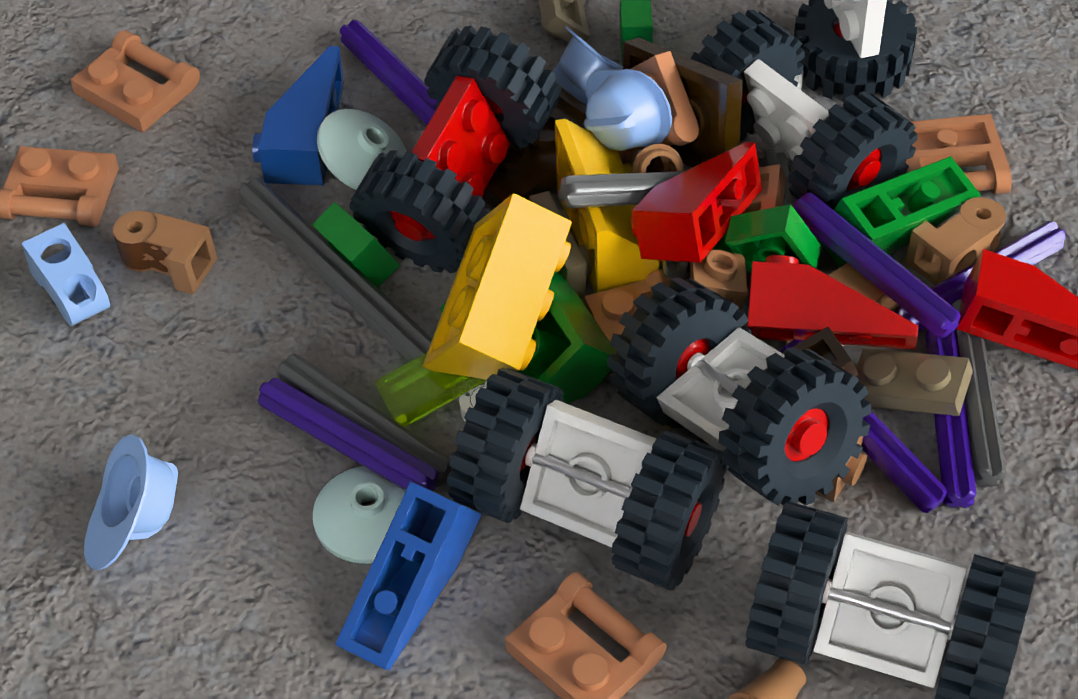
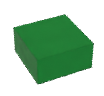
(635, 21)
(772, 233)
(356, 244)

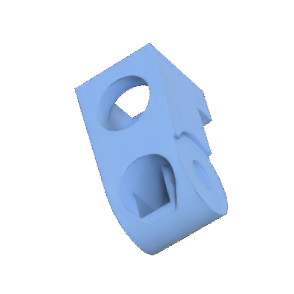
(66, 275)

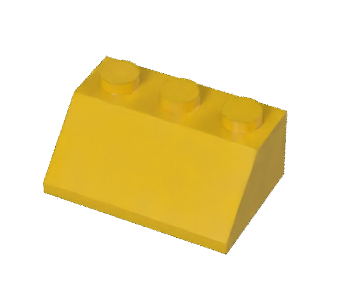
(604, 229)
(500, 291)

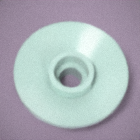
(351, 142)
(345, 525)

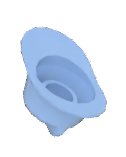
(578, 64)
(626, 109)
(132, 501)

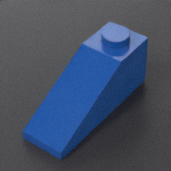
(291, 125)
(407, 574)

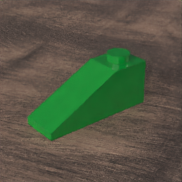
(901, 204)

